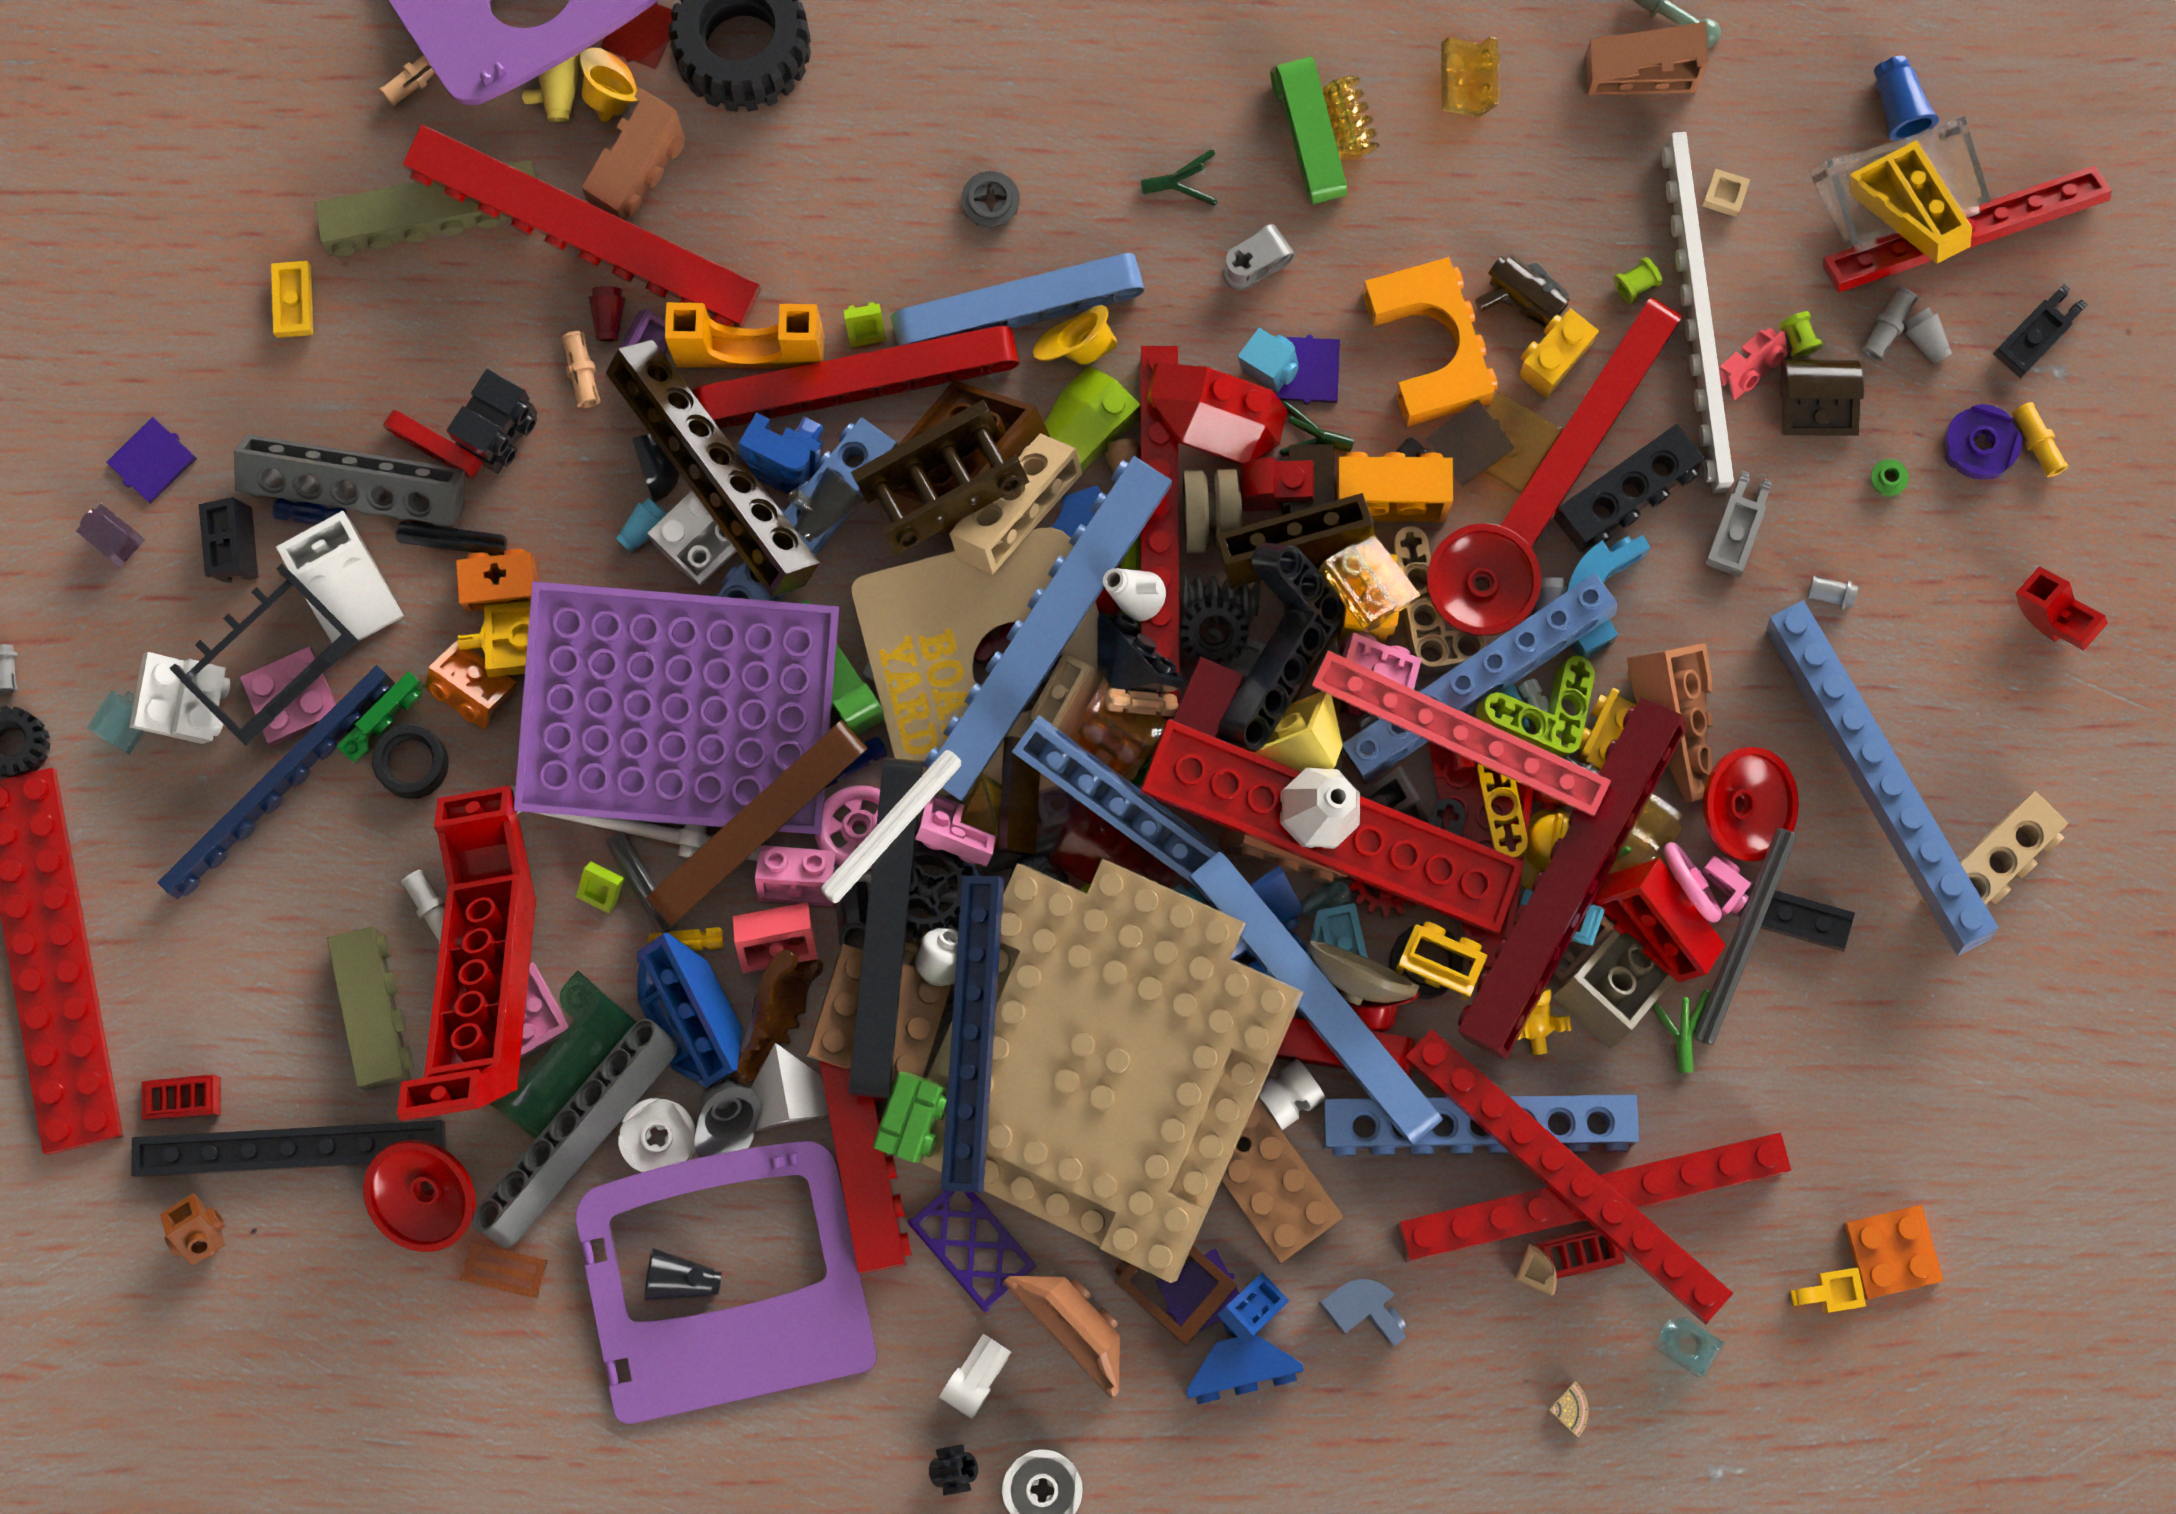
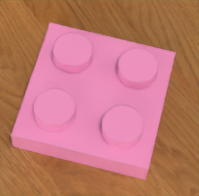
(302, 712)

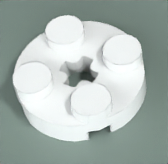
(662, 1115)

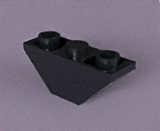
(1131, 659)

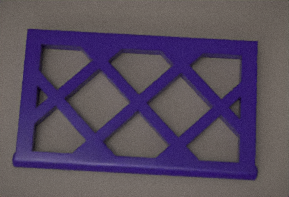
(965, 1277)

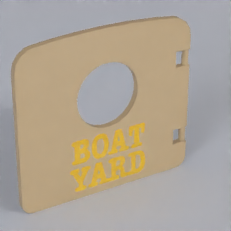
(925, 629)

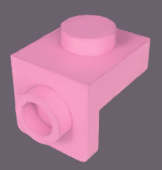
(1726, 878)

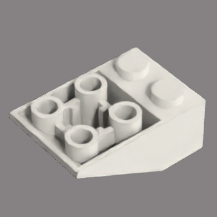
(342, 576)

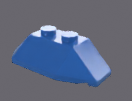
(688, 1003)

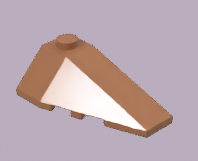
(1680, 682)

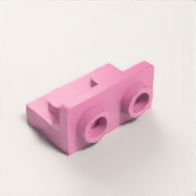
(1386, 660)
(793, 875)

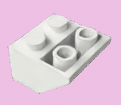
(692, 540)

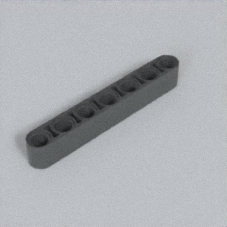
(574, 1133)

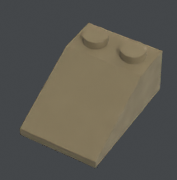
(1613, 988)

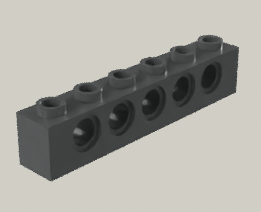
(259, 456)

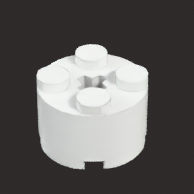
(1027, 1472)

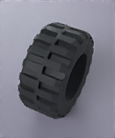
(741, 81)

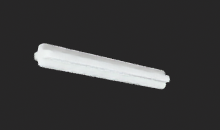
(891, 826)

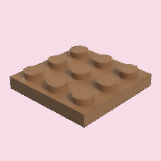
(917, 1020)

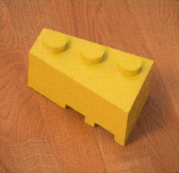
(1913, 201)

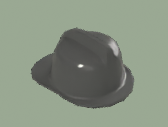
(726, 1118)

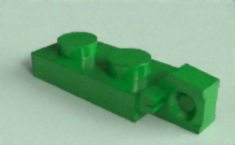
(380, 717)

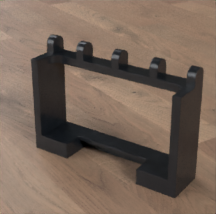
(295, 687)

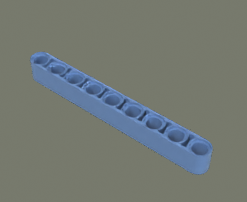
(1321, 1002)

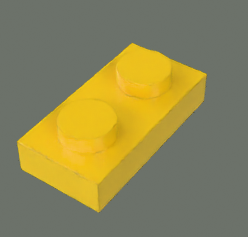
(292, 299)

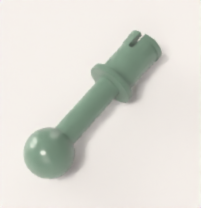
(1681, 17)

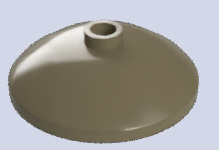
(1359, 976)

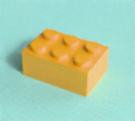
(1398, 485)

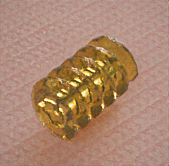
(1346, 118)

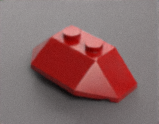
(1217, 411)

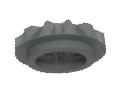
(977, 190)

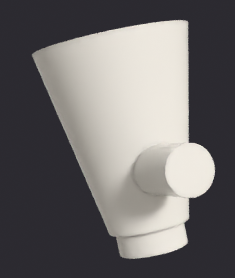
(1136, 592)

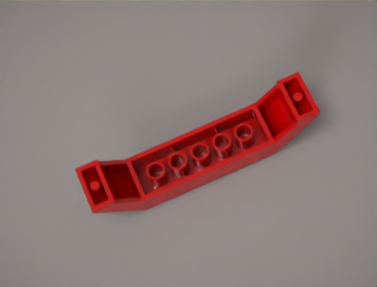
(480, 959)

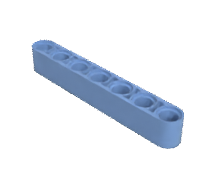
(1023, 300)

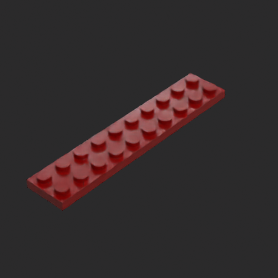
(1383, 851)
(53, 968)

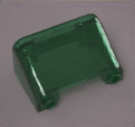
(570, 1060)

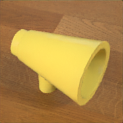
(556, 90)

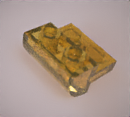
(1369, 583)

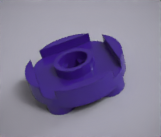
(2000, 432)

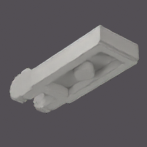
(1738, 528)

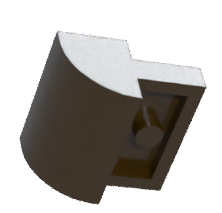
(1821, 397)

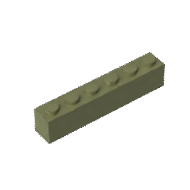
(398, 215)

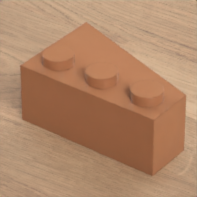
(1648, 61)

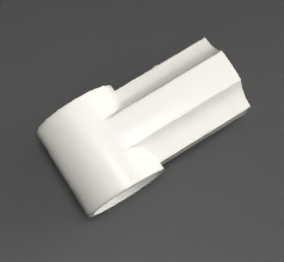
(971, 1383)

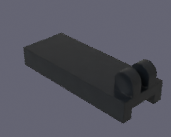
(1808, 920)

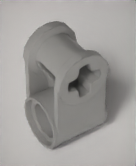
(1262, 255)

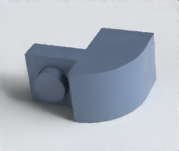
(1360, 1300)

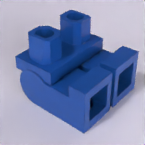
(783, 459)

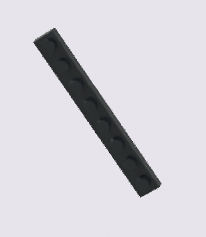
(274, 1148)

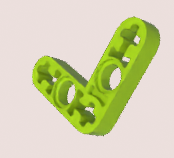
(1553, 721)

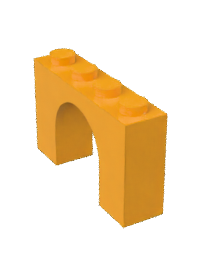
(1434, 293)
(703, 343)

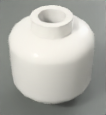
(938, 957)

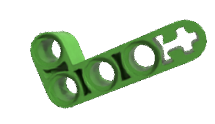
(1310, 128)
(852, 698)

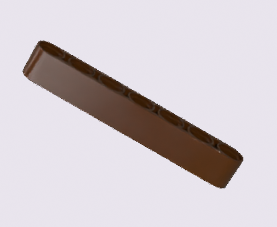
(756, 823)

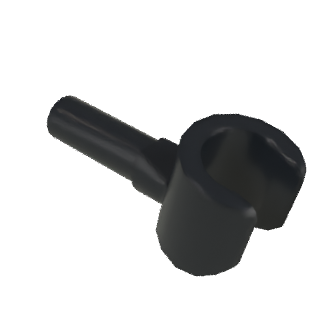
(1413, 448)

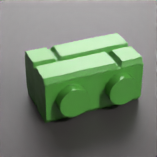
(911, 1117)

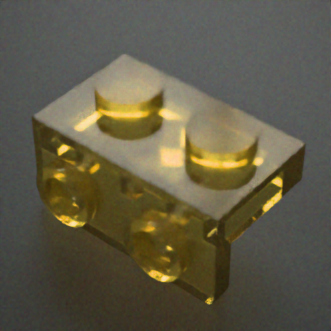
(1469, 76)

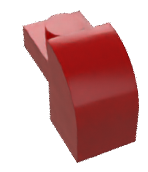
(1269, 482)
(2055, 612)

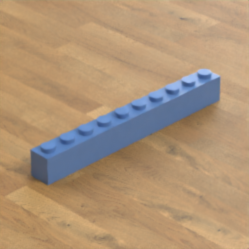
(1051, 622)
(1881, 779)

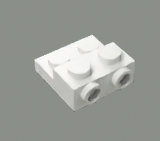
(169, 707)

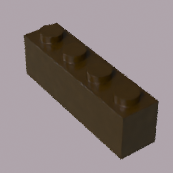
(1315, 531)

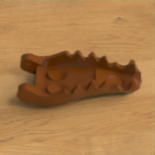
(775, 1010)

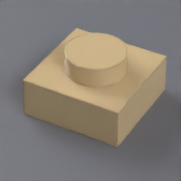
(1726, 192)

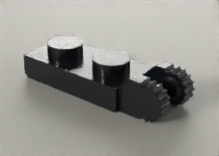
(2037, 333)

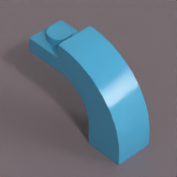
(1605, 564)

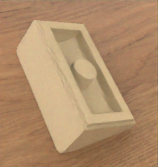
(1067, 693)

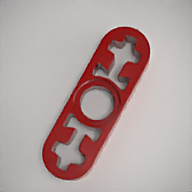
(432, 443)

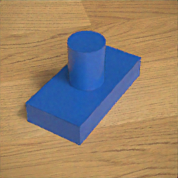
(1252, 1308)

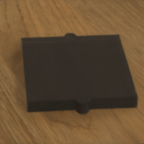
(1472, 442)

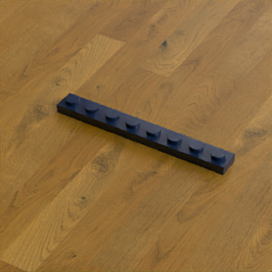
(268, 792)
(972, 1034)

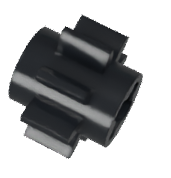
(953, 1470)

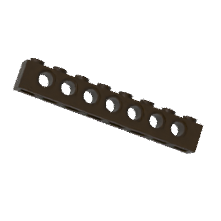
(712, 468)

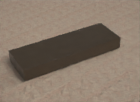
(1018, 803)

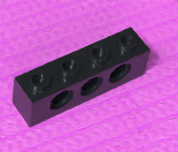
(1670, 449)

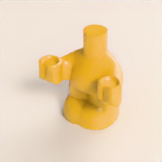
(1542, 1023)

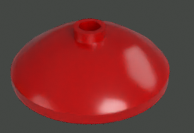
(1490, 555)
(1748, 800)
(405, 1205)

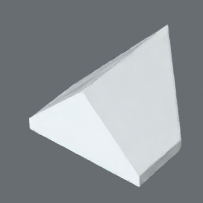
(788, 1091)

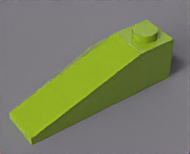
(1091, 414)

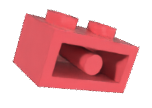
(768, 932)

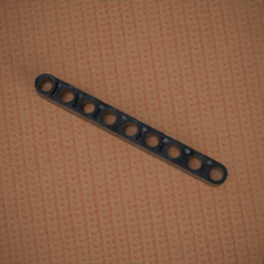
(884, 942)

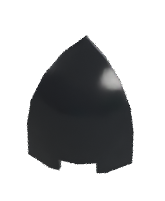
(656, 466)

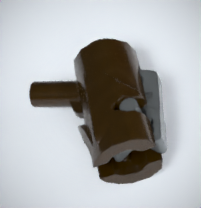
(1525, 287)

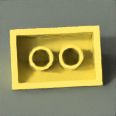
(1306, 735)

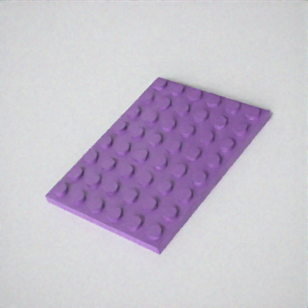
(669, 703)

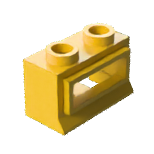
(1436, 973)

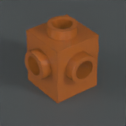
(193, 1229)

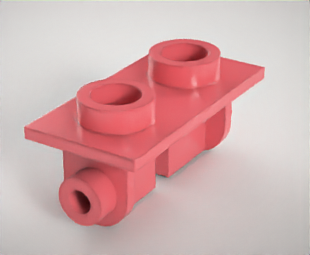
(1764, 353)

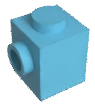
(1269, 359)

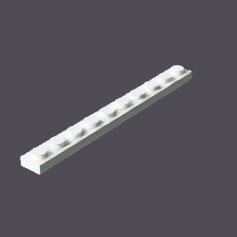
(1699, 326)

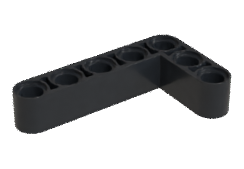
(1292, 649)

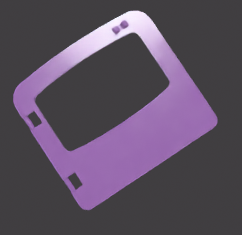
(740, 1349)

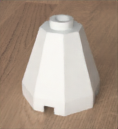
(1320, 808)

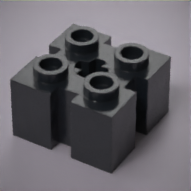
(493, 421)

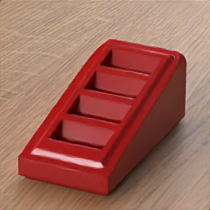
(211, 1097)
(1616, 1255)

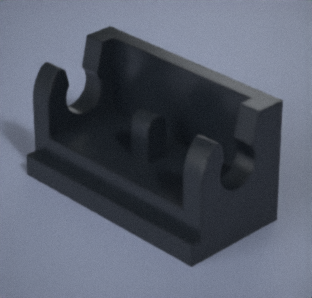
(228, 540)

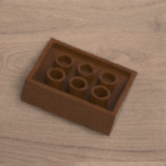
(1018, 428)

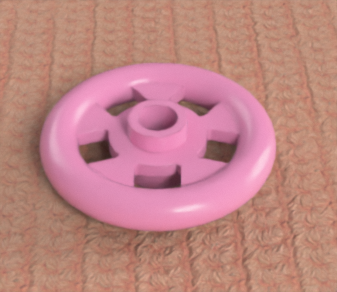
(852, 799)
(1692, 882)

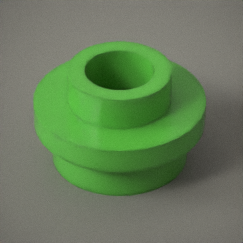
(1884, 486)

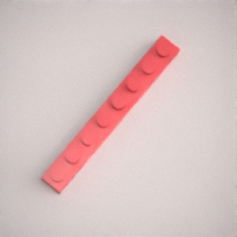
(1461, 733)

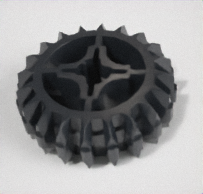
(940, 885)

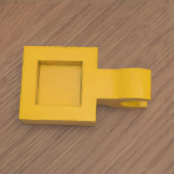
(1835, 1289)

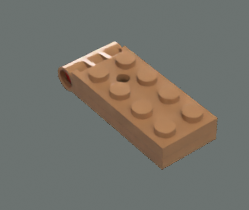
(1277, 1189)

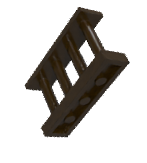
(927, 451)

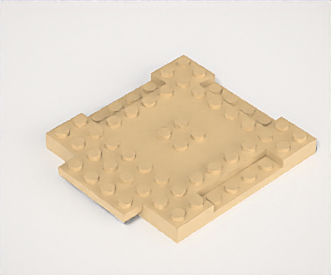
(1121, 1060)

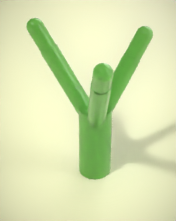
(1687, 1029)

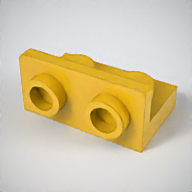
(1608, 726)

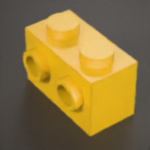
(1558, 353)

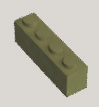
(369, 1008)

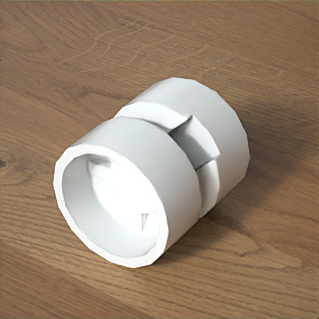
(1290, 1094)

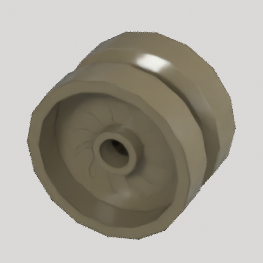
(1209, 510)

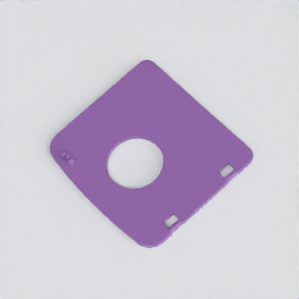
(486, 58)

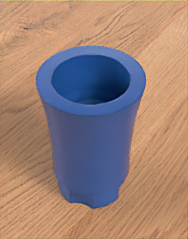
(1903, 99)

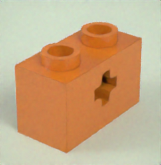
(479, 571)

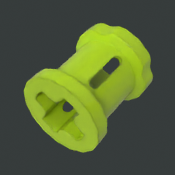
(1637, 280)
(1800, 335)

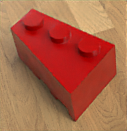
(1662, 918)

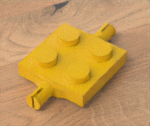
(502, 638)

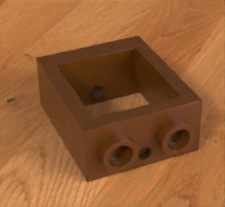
(1199, 1316)

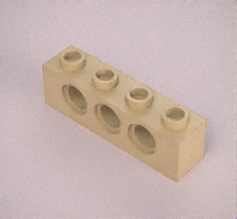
(999, 528)
(2034, 818)

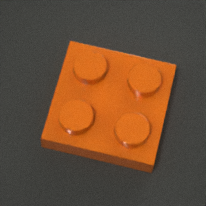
(1893, 1252)

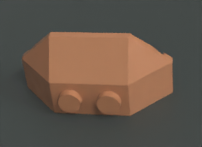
(1074, 1324)

